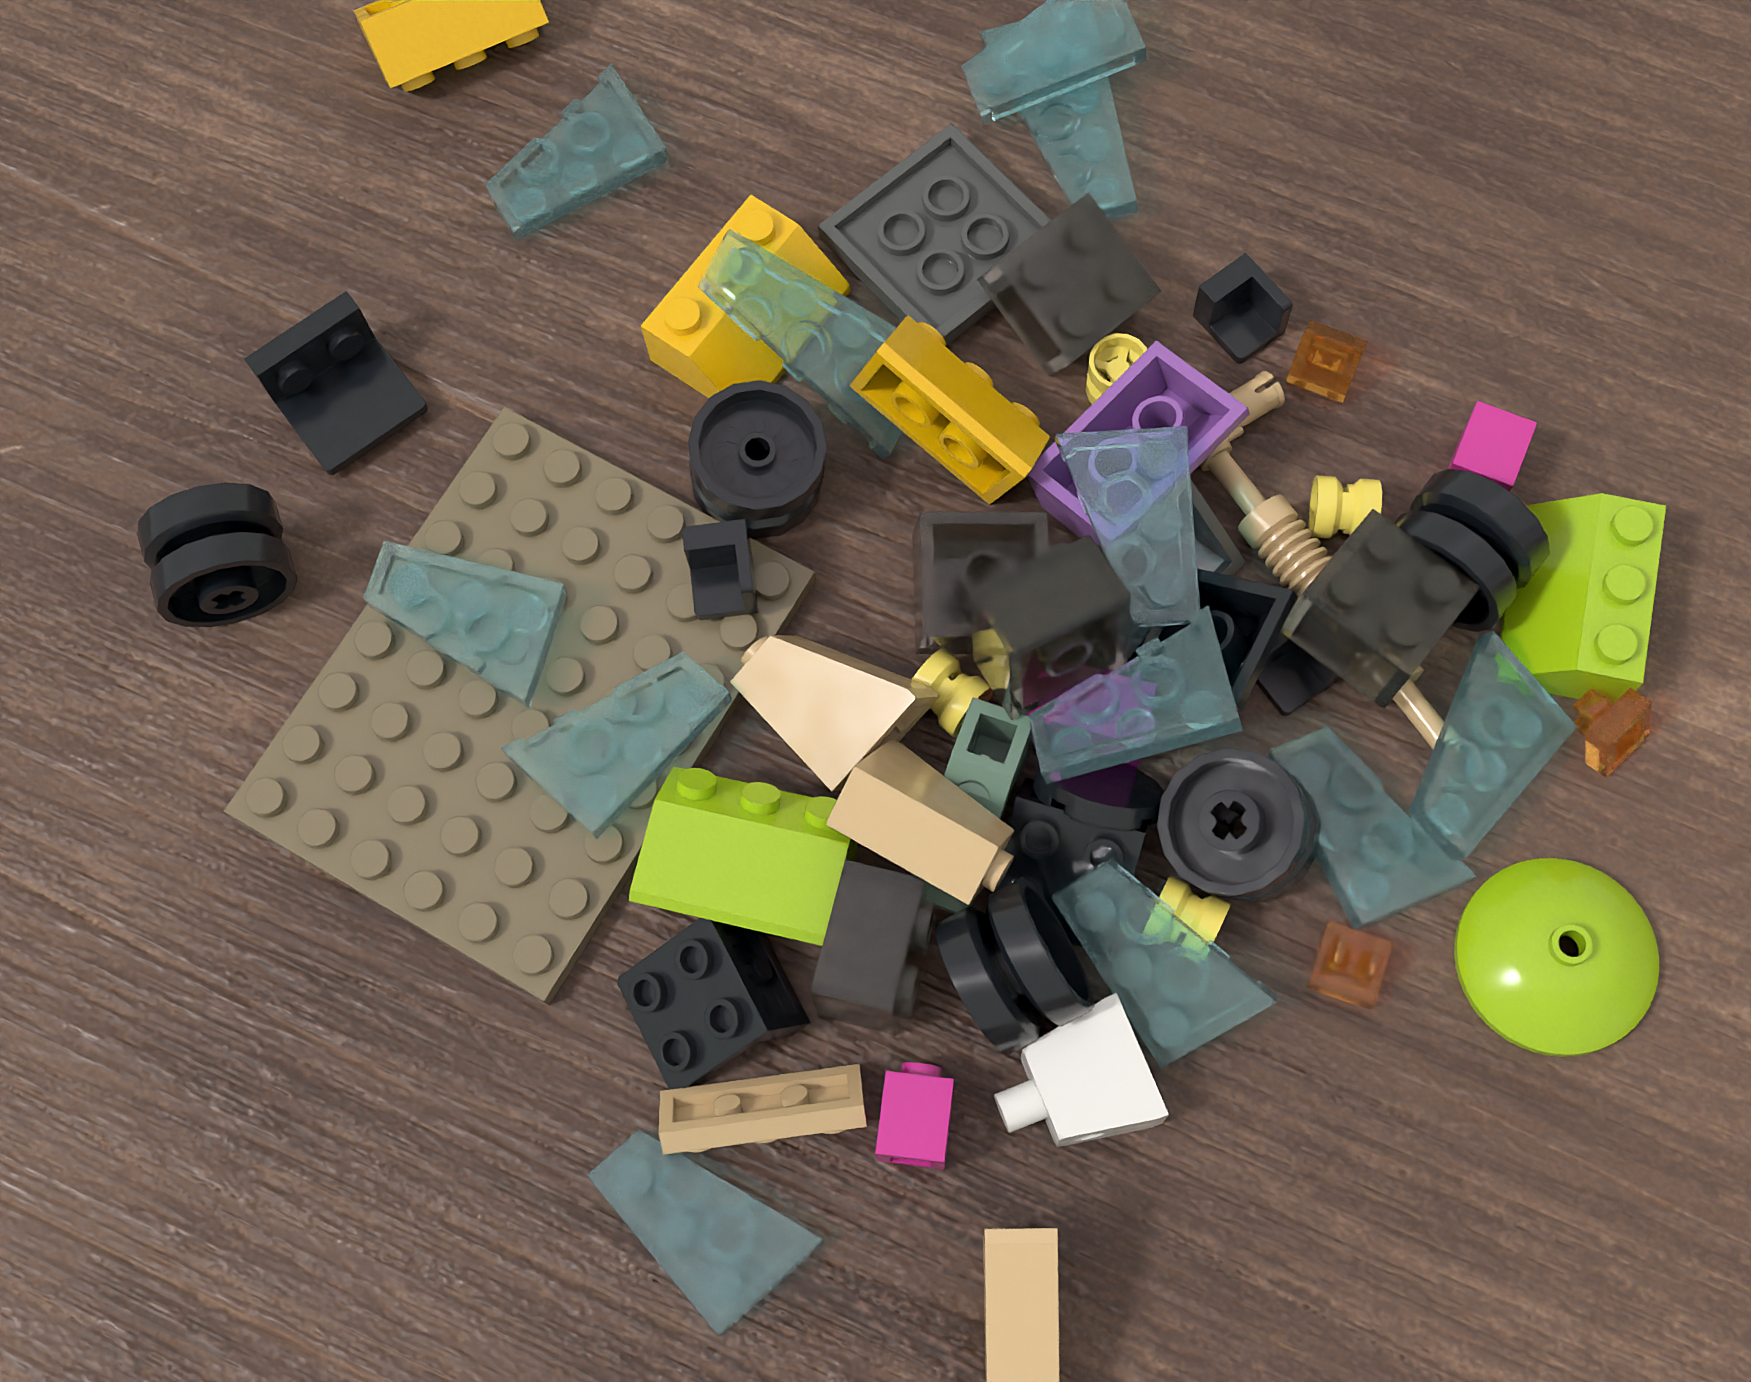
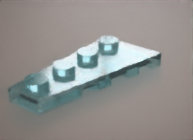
(1081, 142)
(806, 325)

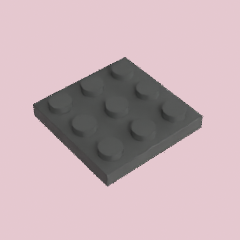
(933, 231)

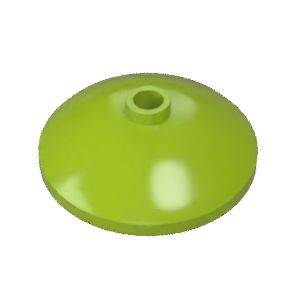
(1523, 980)

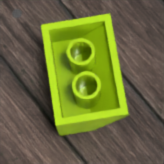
(1592, 600)
(742, 855)

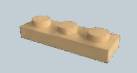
(761, 1109)

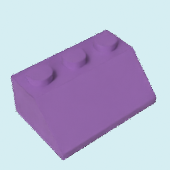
(1151, 393)

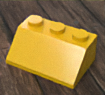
(425, 35)
(698, 339)
(951, 410)

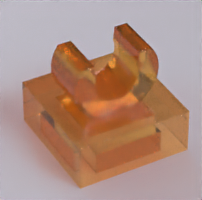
(1326, 361)
(1612, 729)
(1349, 965)

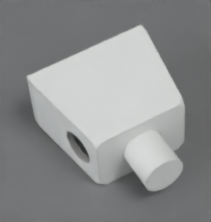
(1085, 1080)

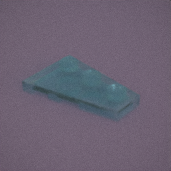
(1053, 53)
(1142, 513)
(471, 612)
(618, 746)
(1165, 974)
(701, 1229)

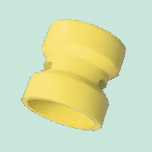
(1109, 361)
(1340, 507)
(954, 688)
(1200, 914)

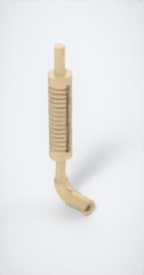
(1285, 543)

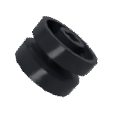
(757, 457)
(1481, 535)
(216, 555)
(1200, 819)
(1014, 966)

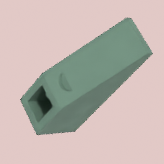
(986, 767)

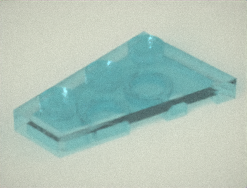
(583, 157)
(1151, 705)
(1488, 748)
(1367, 843)

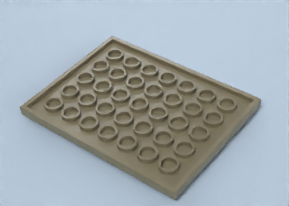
(396, 749)

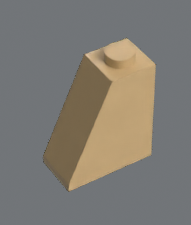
(828, 702)
(922, 823)
(1021, 1305)

